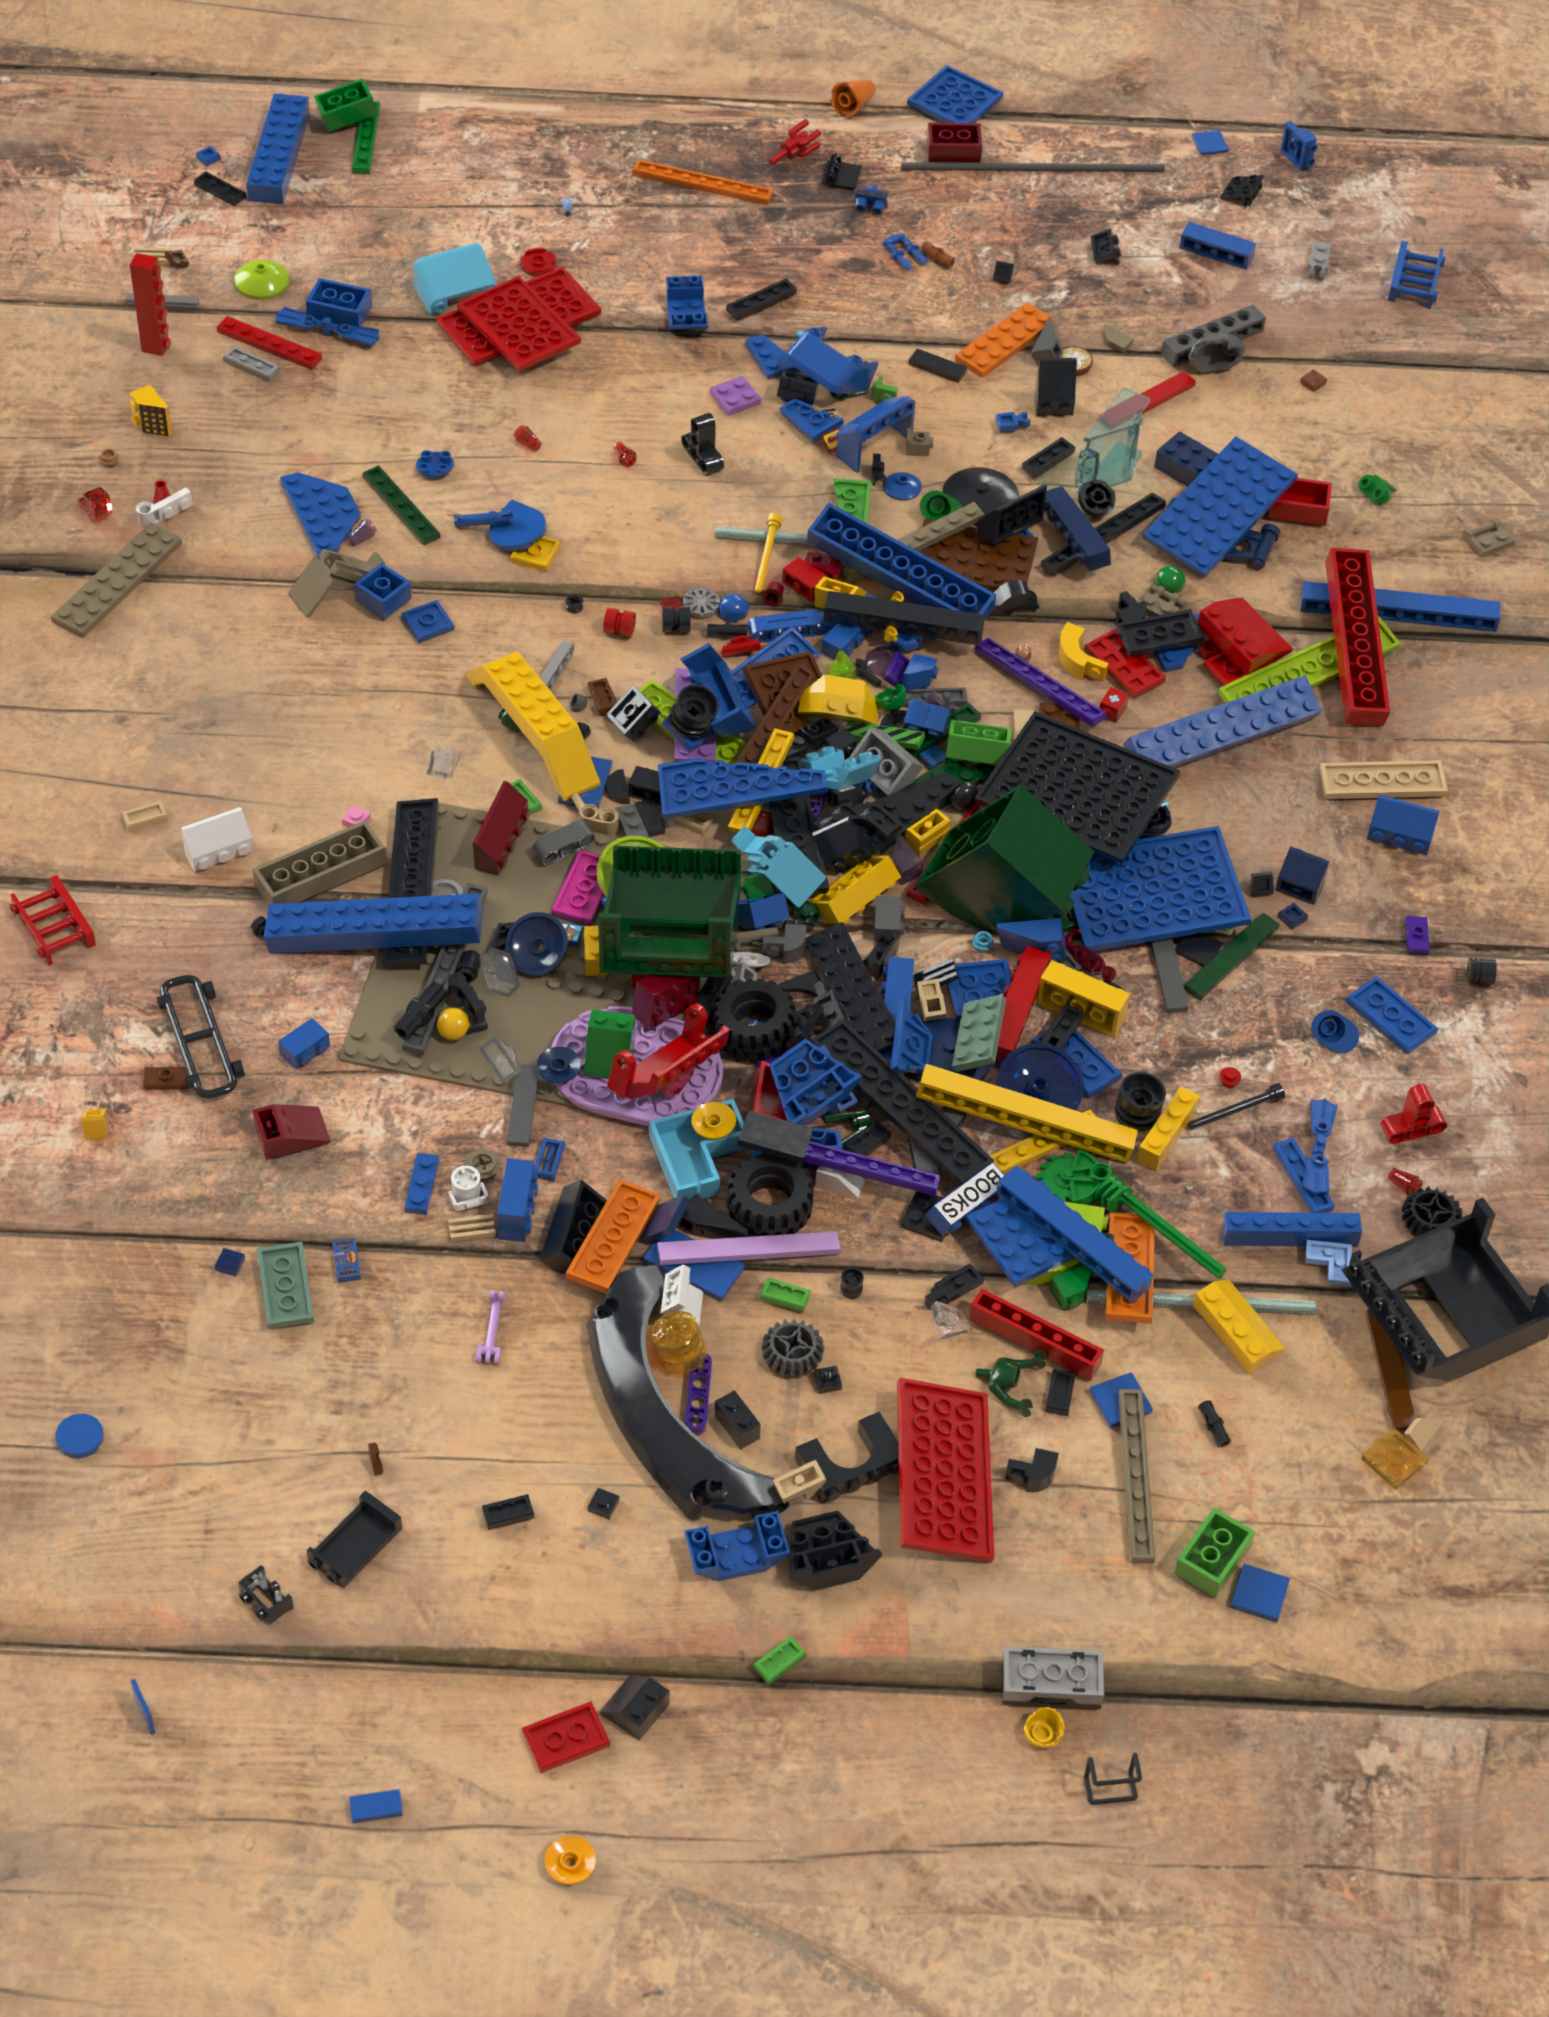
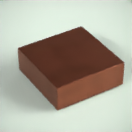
(1313, 380)

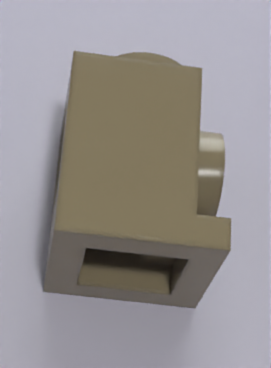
(918, 443)

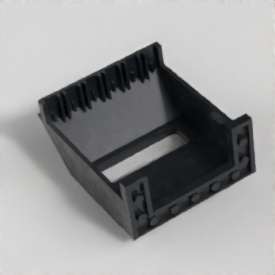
(1469, 1286)

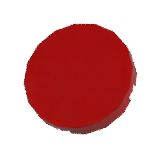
(538, 261)

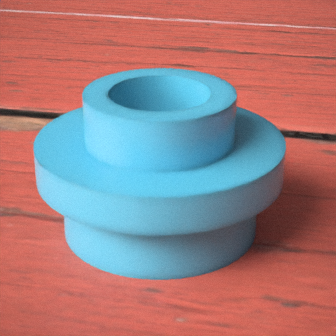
(983, 941)

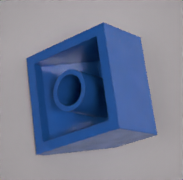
(763, 911)

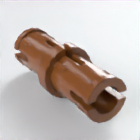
(938, 254)

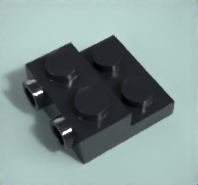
(634, 713)

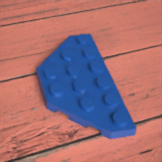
(323, 510)

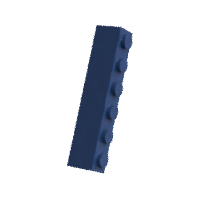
(1076, 529)

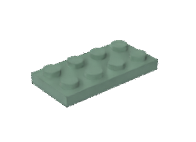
(979, 1033)
(285, 1285)

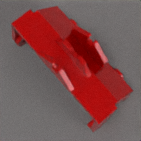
(669, 1066)

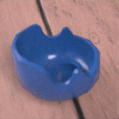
(733, 608)

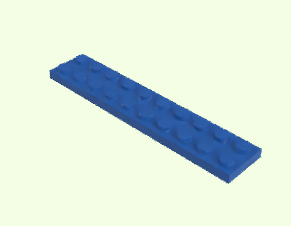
(784, 645)

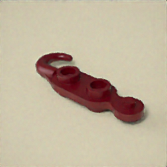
(1088, 959)

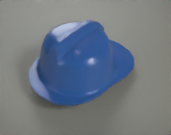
(1335, 1031)

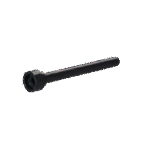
(1274, 1093)

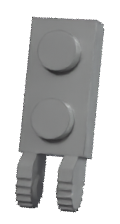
(1319, 258)

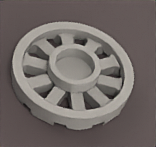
(701, 602)

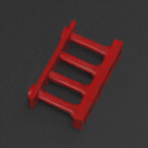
(65, 905)

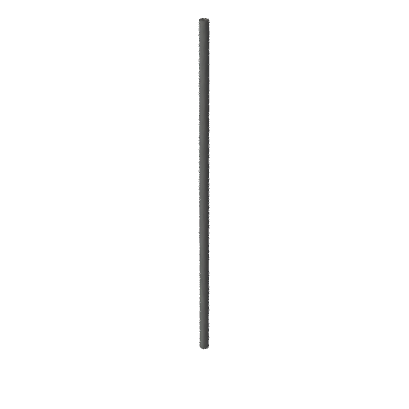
(1031, 166)

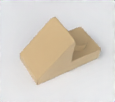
(801, 1481)

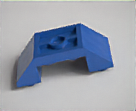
(686, 303)
(738, 1550)

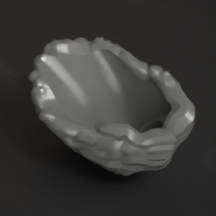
(1216, 352)

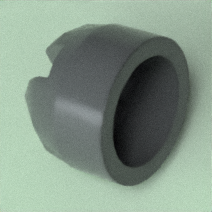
(578, 702)

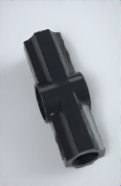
(420, 1010)

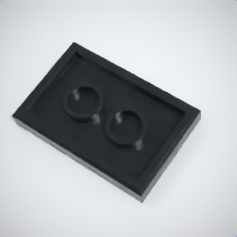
(775, 1136)

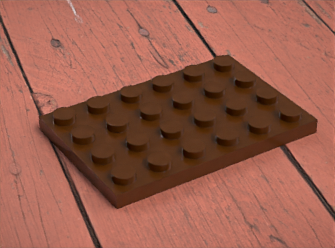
(983, 561)

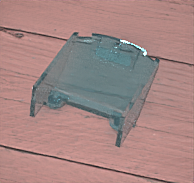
(1113, 442)

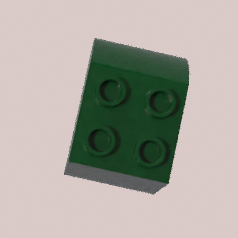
(1007, 864)

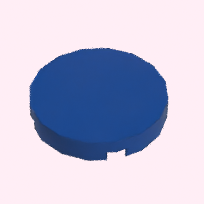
(79, 1435)

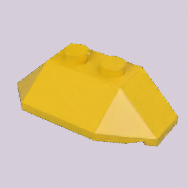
(840, 700)

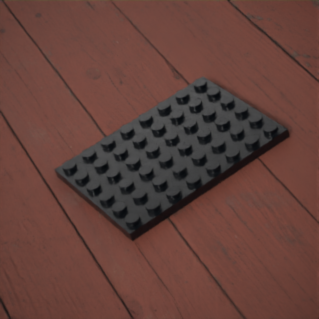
(1085, 782)

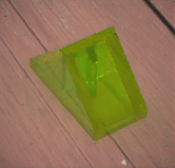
(843, 666)

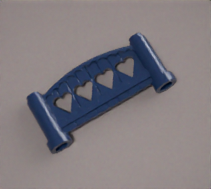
(1259, 544)

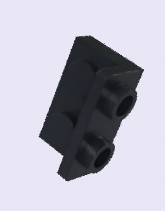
(1105, 246)

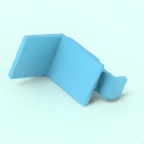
(780, 864)

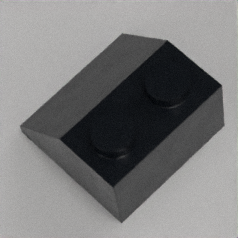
(843, 845)
(637, 1705)

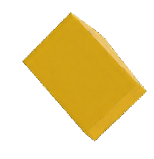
(94, 1124)

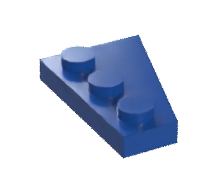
(808, 420)

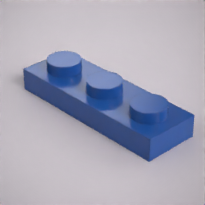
(422, 1183)

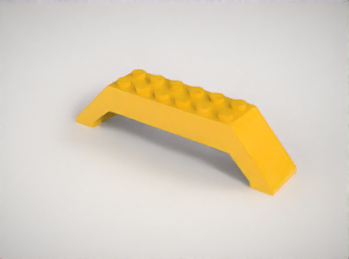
(541, 720)

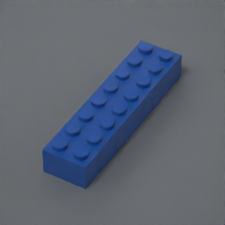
(278, 149)

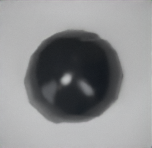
(964, 796)

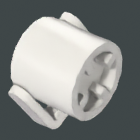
(467, 1189)

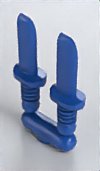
(899, 254)

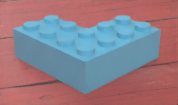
(688, 1156)

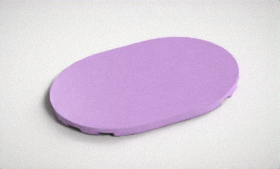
(596, 1097)

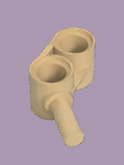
(600, 822)

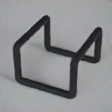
(1132, 1780)

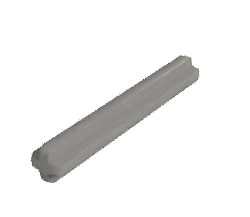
(172, 301)

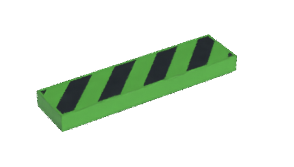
(906, 738)

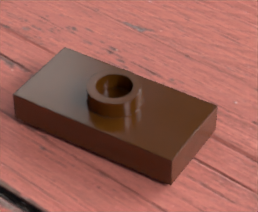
(602, 695)
(165, 1078)

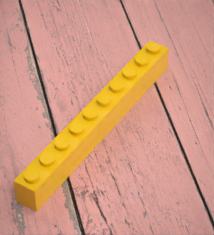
(1027, 1113)

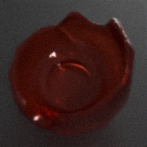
(762, 825)

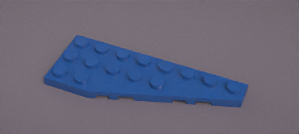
(707, 786)

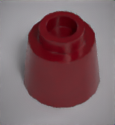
(773, 594)

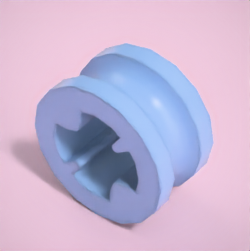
(567, 205)

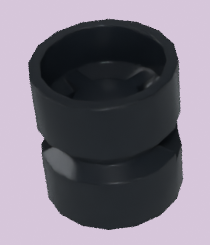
(676, 619)

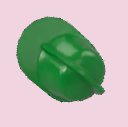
(937, 505)

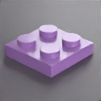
(735, 395)

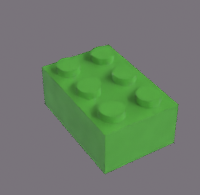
(977, 742)
(1214, 1552)

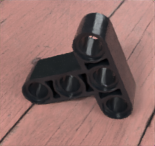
(701, 444)

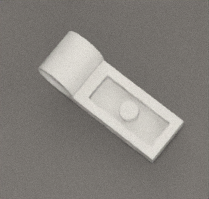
(164, 509)

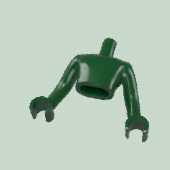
(1006, 1374)

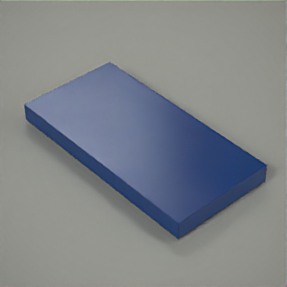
(1392, 1015)
(1094, 1067)
(710, 1277)

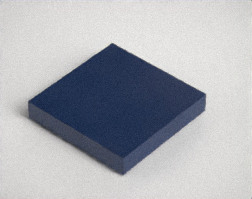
(664, 1219)

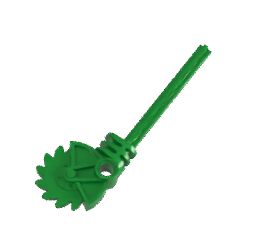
(1085, 1180)

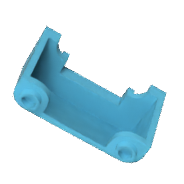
(451, 275)

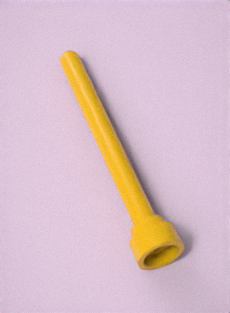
(774, 522)

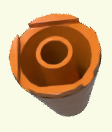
(851, 96)

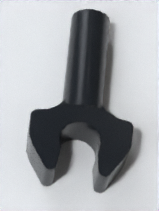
(862, 671)

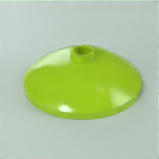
(261, 279)

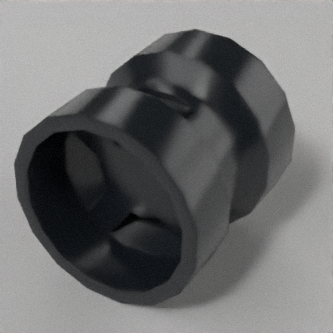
(851, 1283)

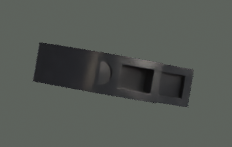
(811, 737)

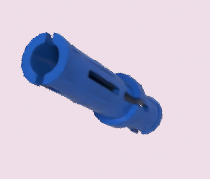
(492, 518)

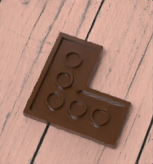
(768, 679)

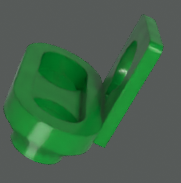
(1376, 488)

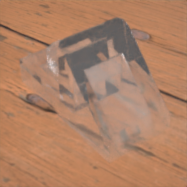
(949, 1321)

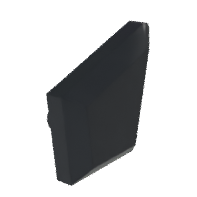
(500, 935)

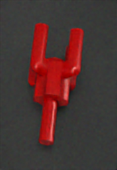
(797, 143)

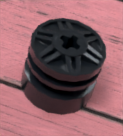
(693, 711)
(1140, 1101)

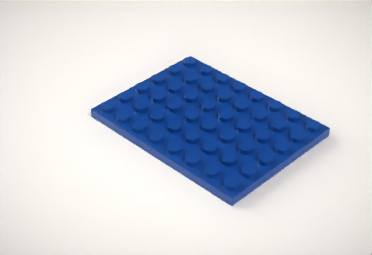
(1160, 892)

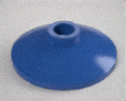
(902, 486)

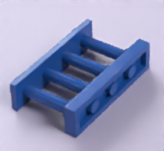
(1402, 266)

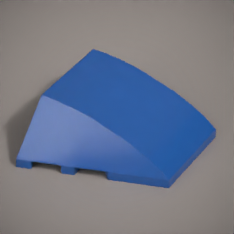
(811, 1082)

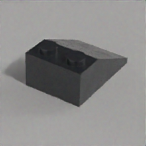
(1055, 387)

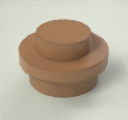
(108, 457)

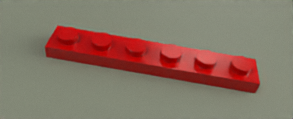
(269, 342)

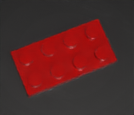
(1133, 673)

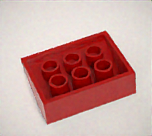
(1242, 634)

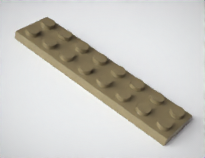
(116, 580)

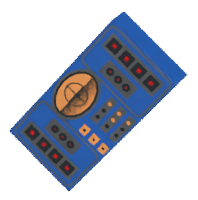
(346, 1260)

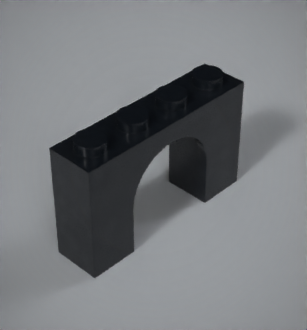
(840, 1480)

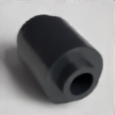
(469, 965)

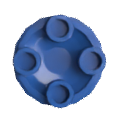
(434, 463)

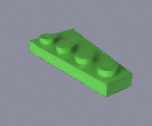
(853, 497)

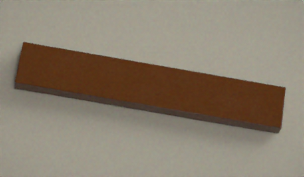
(1392, 1376)

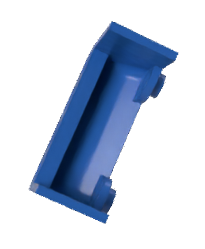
(829, 366)
(892, 412)
(711, 671)

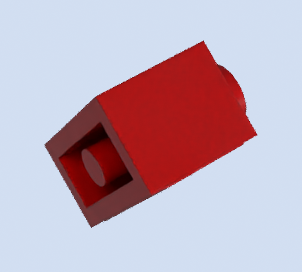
(802, 578)

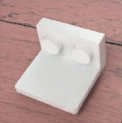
(680, 1295)

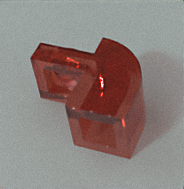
(96, 504)

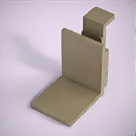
(327, 571)

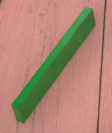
(365, 143)

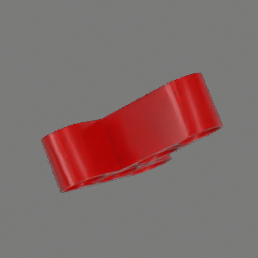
(1418, 1118)

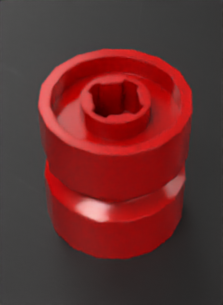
(619, 622)

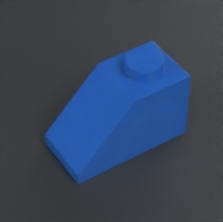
(920, 672)

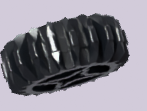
(1418, 1208)

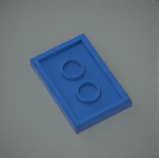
(594, 796)

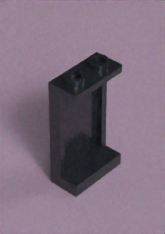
(355, 1540)

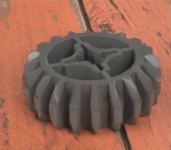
(797, 1359)

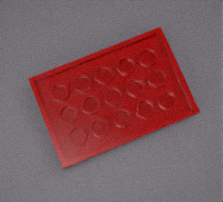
(519, 323)

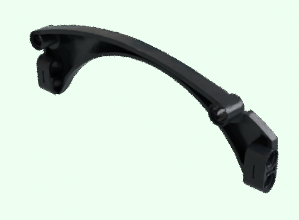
(654, 1432)

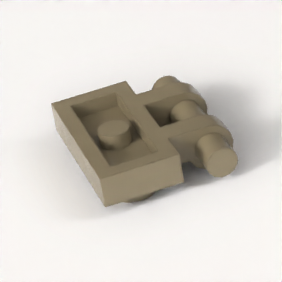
(1157, 606)

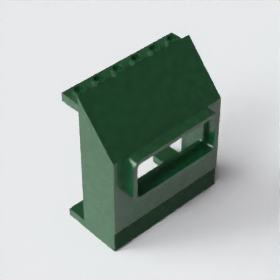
(671, 894)

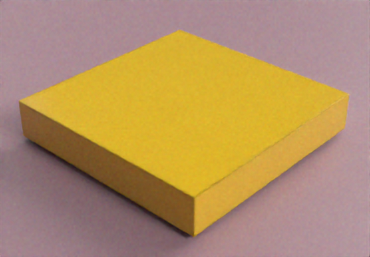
(538, 555)

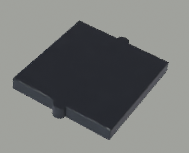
(1198, 948)

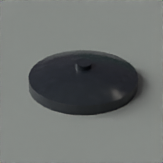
(983, 486)

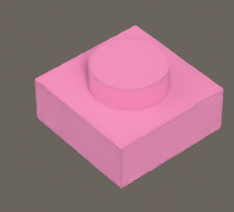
(355, 815)

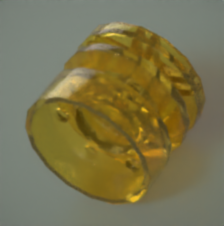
(678, 1342)

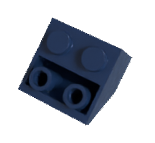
(1302, 875)

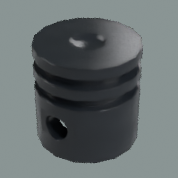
(1481, 971)

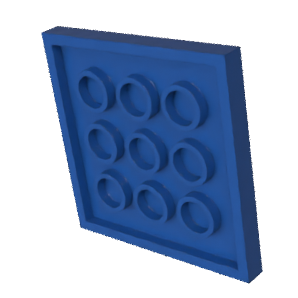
(955, 97)
(1016, 1242)

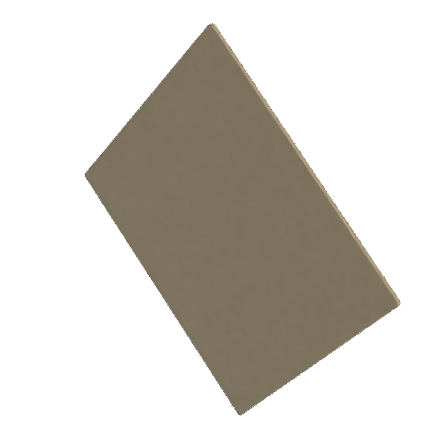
(527, 1017)

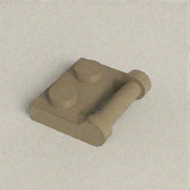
(1491, 542)

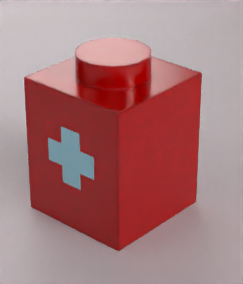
(1114, 704)

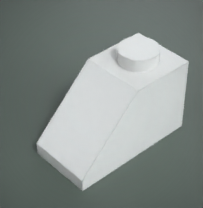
(839, 1182)

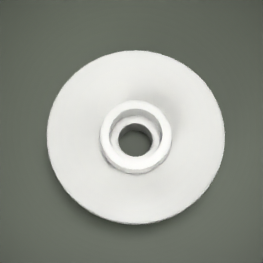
(751, 959)

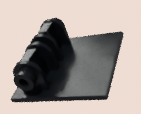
(841, 173)
(1244, 188)

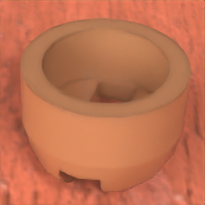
(1024, 652)

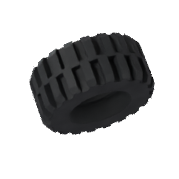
(751, 999)
(776, 1173)

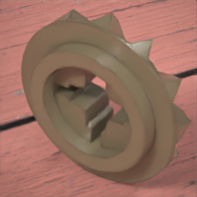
(488, 1158)

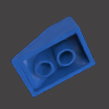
(1038, 934)

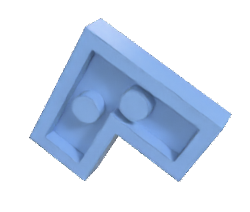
(1330, 1254)

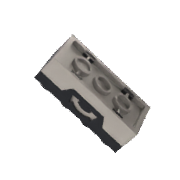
(1052, 1677)

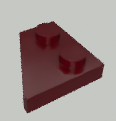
(825, 563)

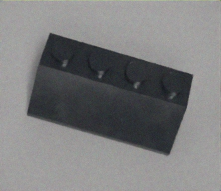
(1013, 516)
(570, 1225)

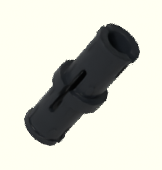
(727, 630)
(1214, 1424)

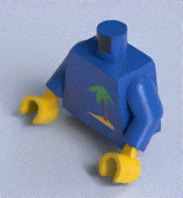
(903, 641)

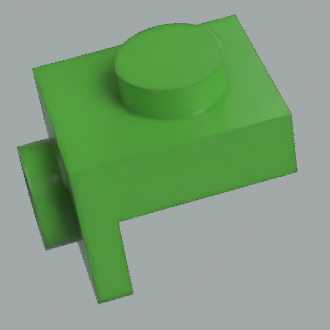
(883, 391)

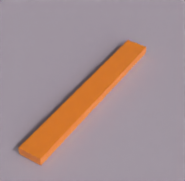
(702, 182)

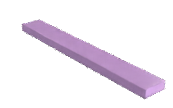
(748, 1248)

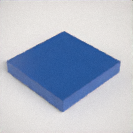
(427, 621)
(1106, 1397)
(1260, 1592)

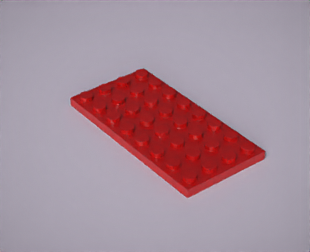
(555, 288)
(944, 1470)

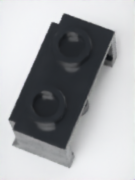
(271, 1589)

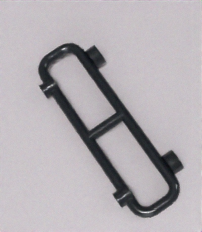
(204, 992)

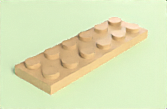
(1387, 778)

